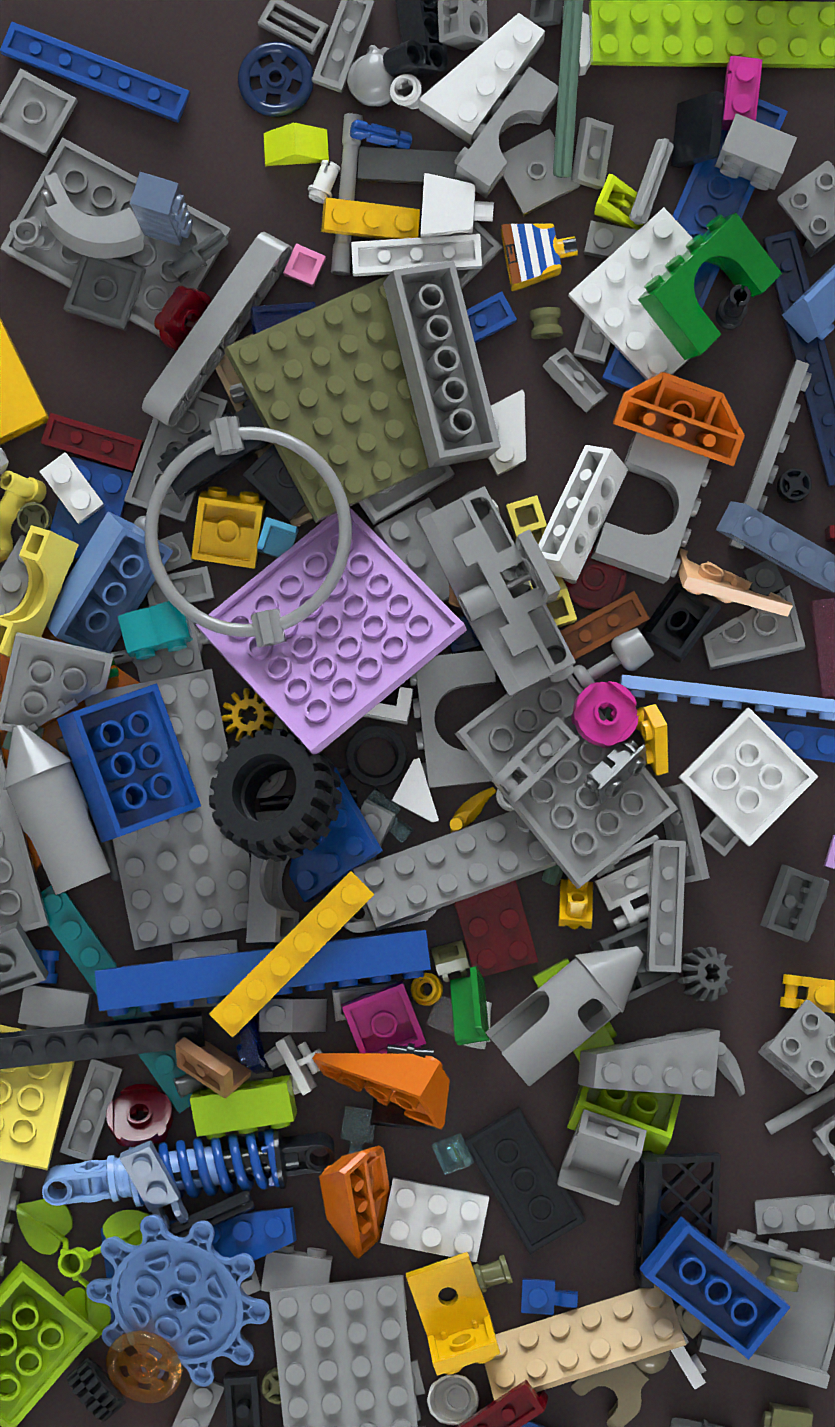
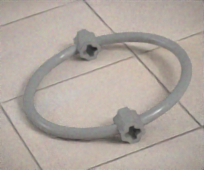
(228, 439)

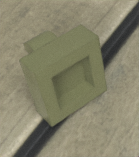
(449, 959)

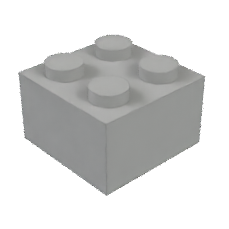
(755, 152)

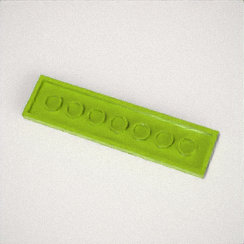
(710, 32)

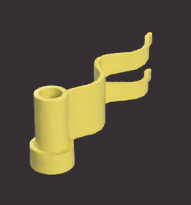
(18, 493)

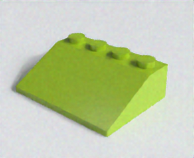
(37, 1341)

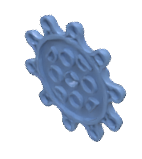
(208, 1282)

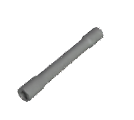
(342, 247)

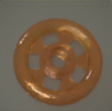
(128, 1385)

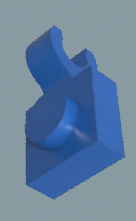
(540, 1297)

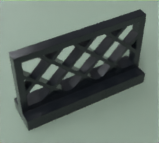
(651, 1194)

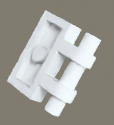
(622, 887)

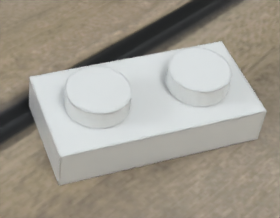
(72, 488)
(690, 1365)

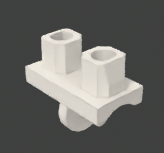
(287, 1052)

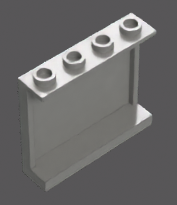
(805, 1335)

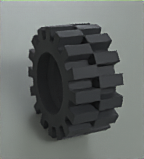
(95, 1390)

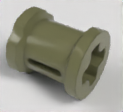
(492, 1273)

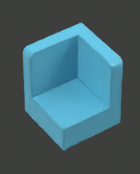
(276, 537)

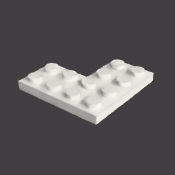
(613, 290)

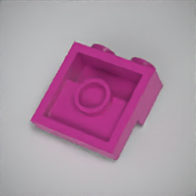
(383, 1019)

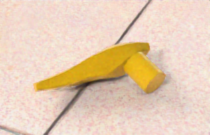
(470, 810)

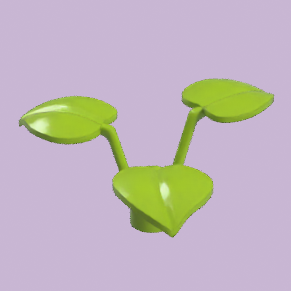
(46, 1228)

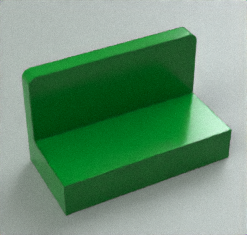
(469, 1008)

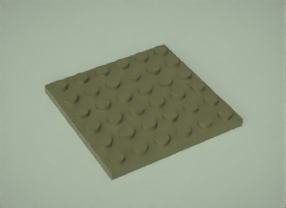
(339, 389)

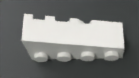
(475, 85)

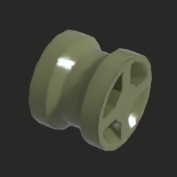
(546, 323)
(784, 1274)
(271, 1386)

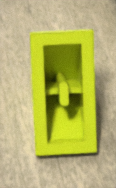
(295, 145)
(616, 203)

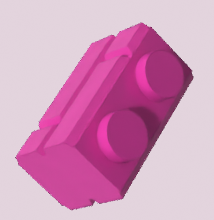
(741, 89)

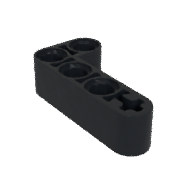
(420, 47)

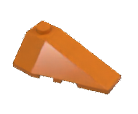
(403, 1079)

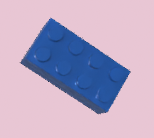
(714, 1287)

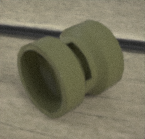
(31, 514)

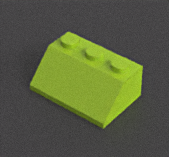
(640, 1109)

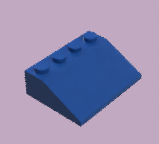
(128, 762)

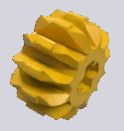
(245, 705)

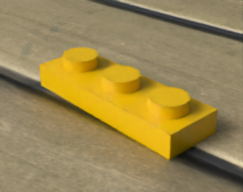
(369, 219)

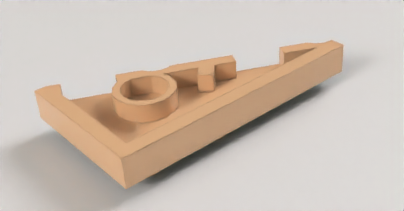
(726, 586)

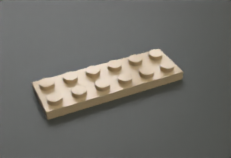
(585, 1341)

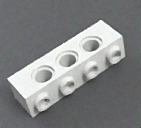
(582, 510)

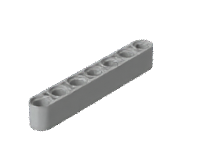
(216, 329)

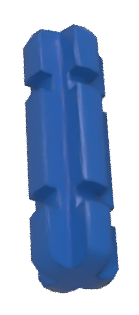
(380, 135)

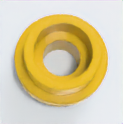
(417, 989)

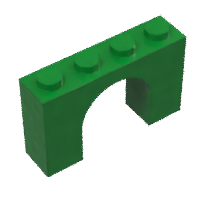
(672, 296)

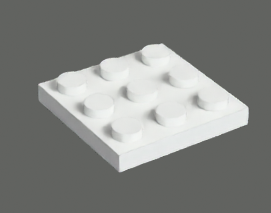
(748, 776)

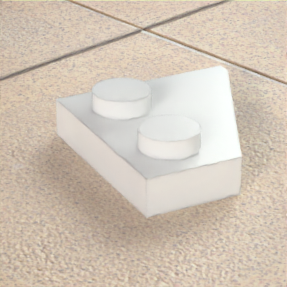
(510, 426)

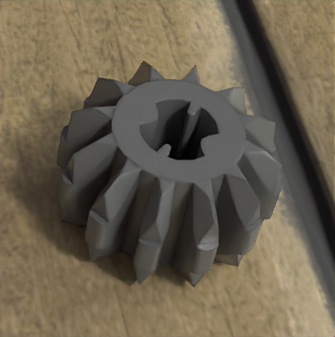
(705, 974)

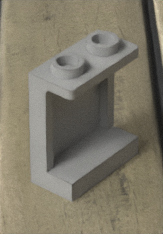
(601, 1157)

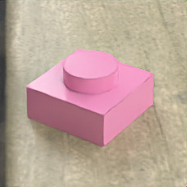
(304, 265)

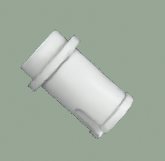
(323, 182)

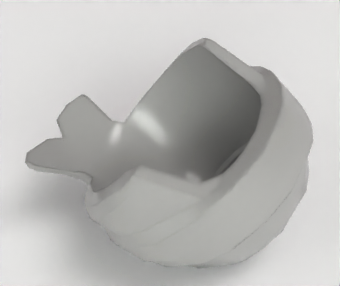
(369, 79)

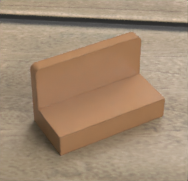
(211, 1067)

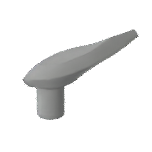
(729, 1068)

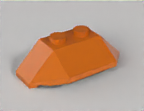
(682, 416)
(357, 1197)

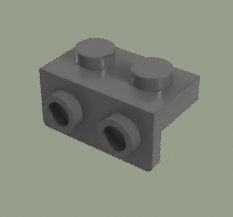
(795, 903)

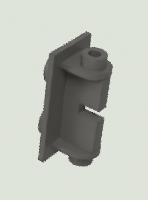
(627, 762)

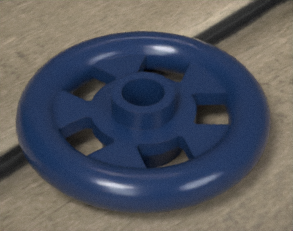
(251, 68)

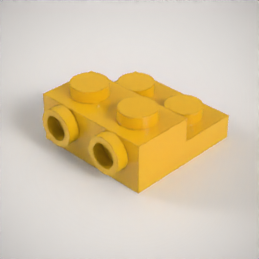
(228, 527)

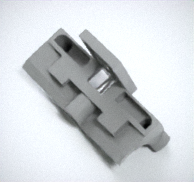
(513, 632)

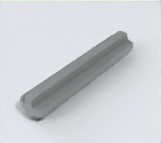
(651, 181)

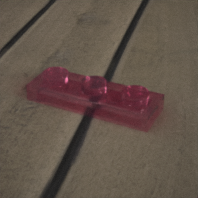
(824, 636)

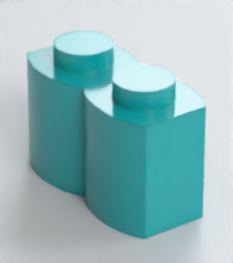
(153, 630)

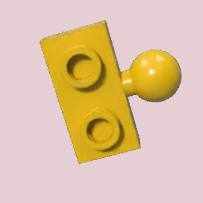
(654, 732)

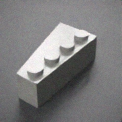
(661, 1064)

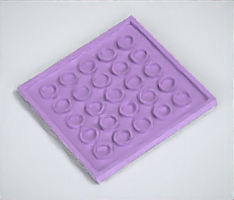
(348, 652)

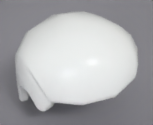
(452, 1399)

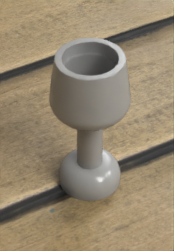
(629, 650)

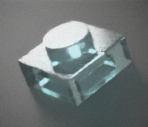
(452, 1153)

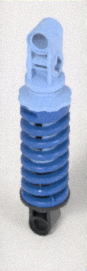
(198, 1168)

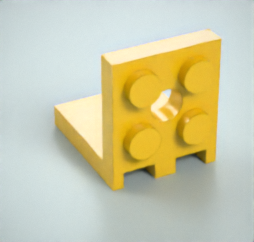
(456, 1329)

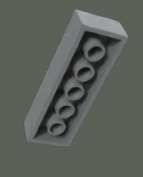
(441, 364)

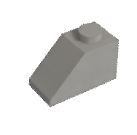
(293, 1015)

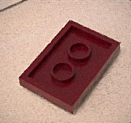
(496, 930)

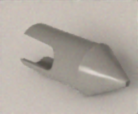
(53, 811)
(566, 1011)

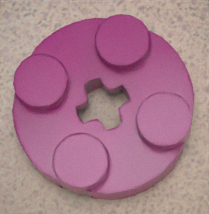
(603, 695)

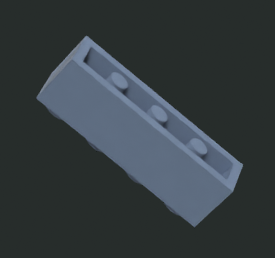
(161, 209)
(779, 545)

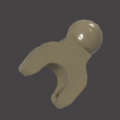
(627, 1385)

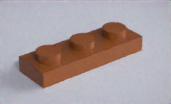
(604, 625)

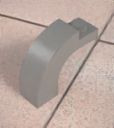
(87, 234)

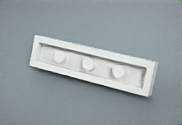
(384, 256)

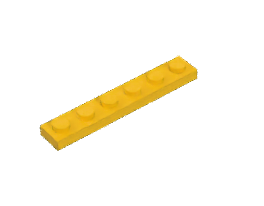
(291, 954)

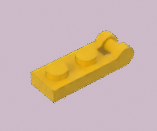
(818, 991)

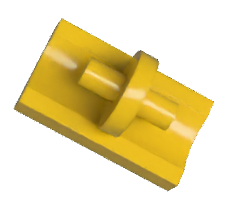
(575, 905)

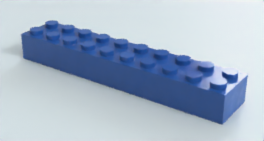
(218, 975)

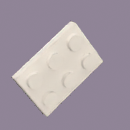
(434, 1219)

